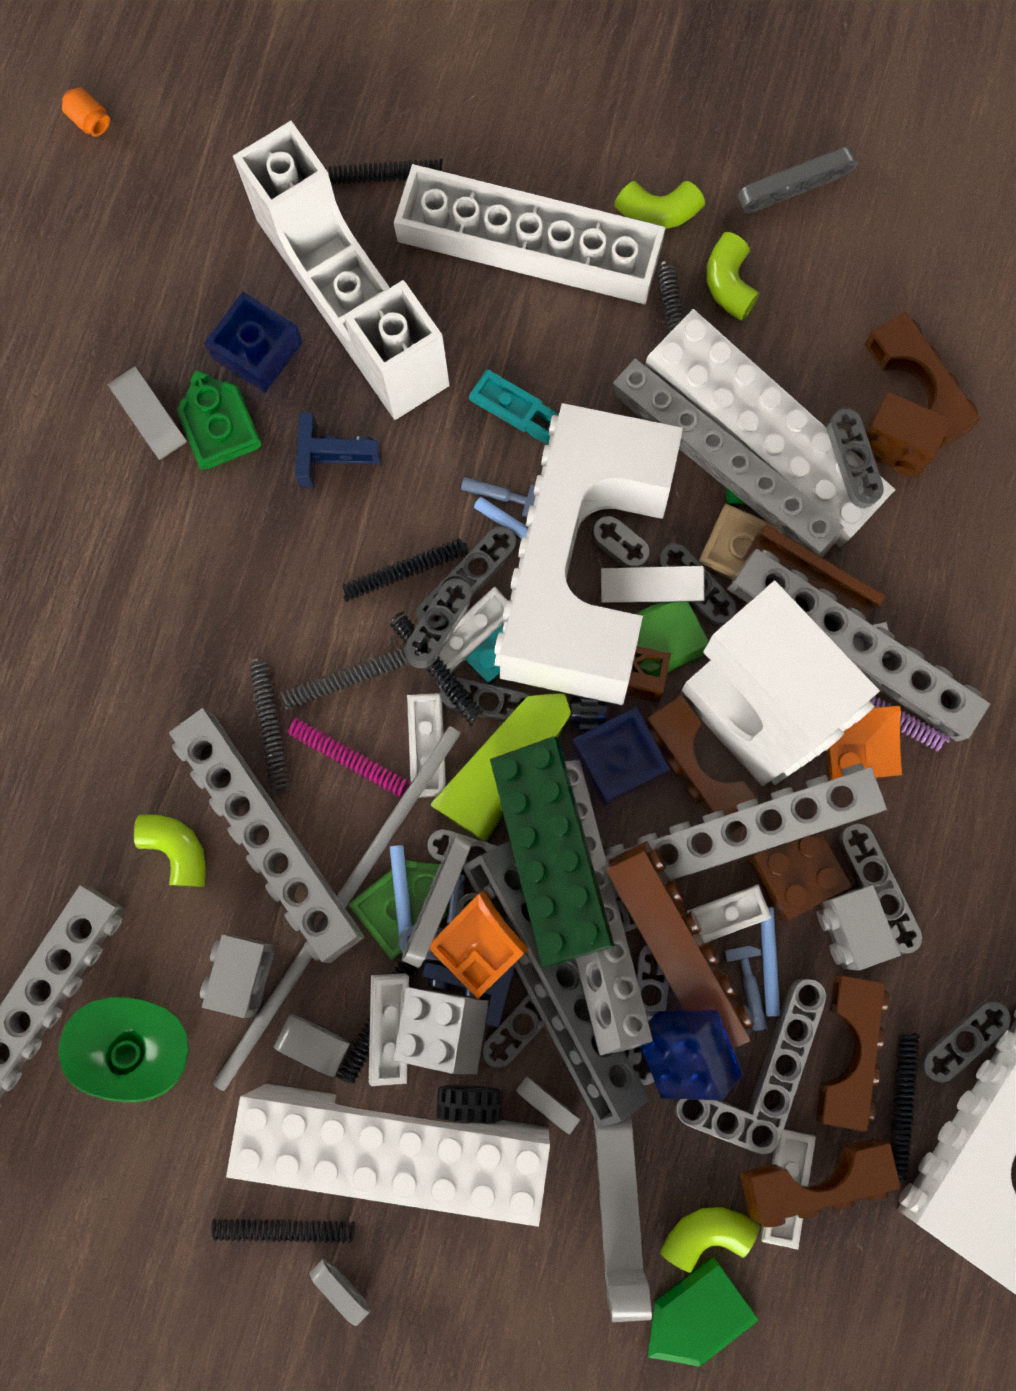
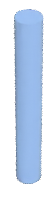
(501, 517)
(400, 888)
(770, 966)

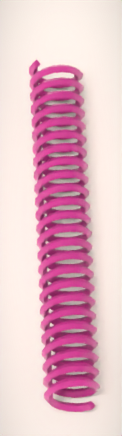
(385, 786)

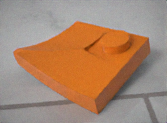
(871, 742)
(478, 945)

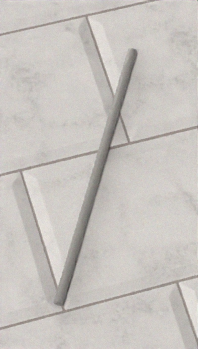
(345, 895)

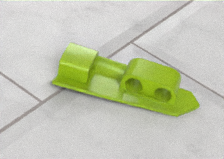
(472, 794)

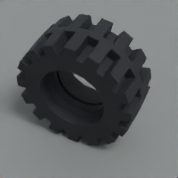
(469, 1103)

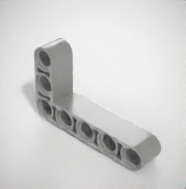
(768, 1079)
(623, 1262)

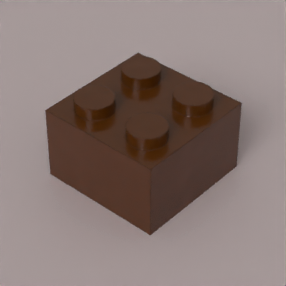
(905, 435)
(799, 875)

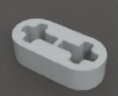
(625, 537)
(548, 1105)
(340, 1291)

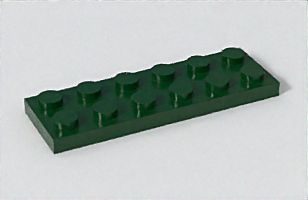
(551, 853)

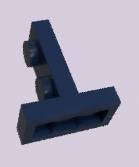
(329, 450)
(442, 978)

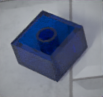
(253, 341)
(620, 756)
(691, 1055)

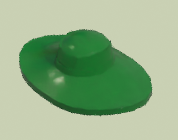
(123, 1049)

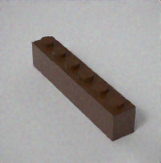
(676, 939)

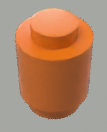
(85, 111)

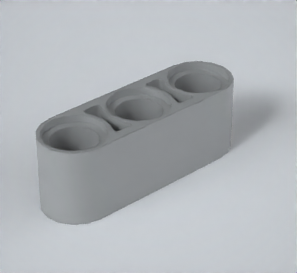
(147, 413)

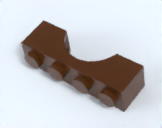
(902, 347)
(675, 731)
(847, 1098)
(862, 1172)

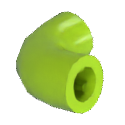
(665, 210)
(724, 278)
(177, 842)
(706, 1229)

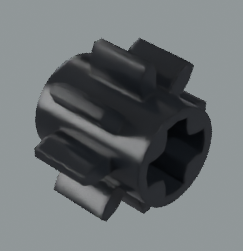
(587, 712)

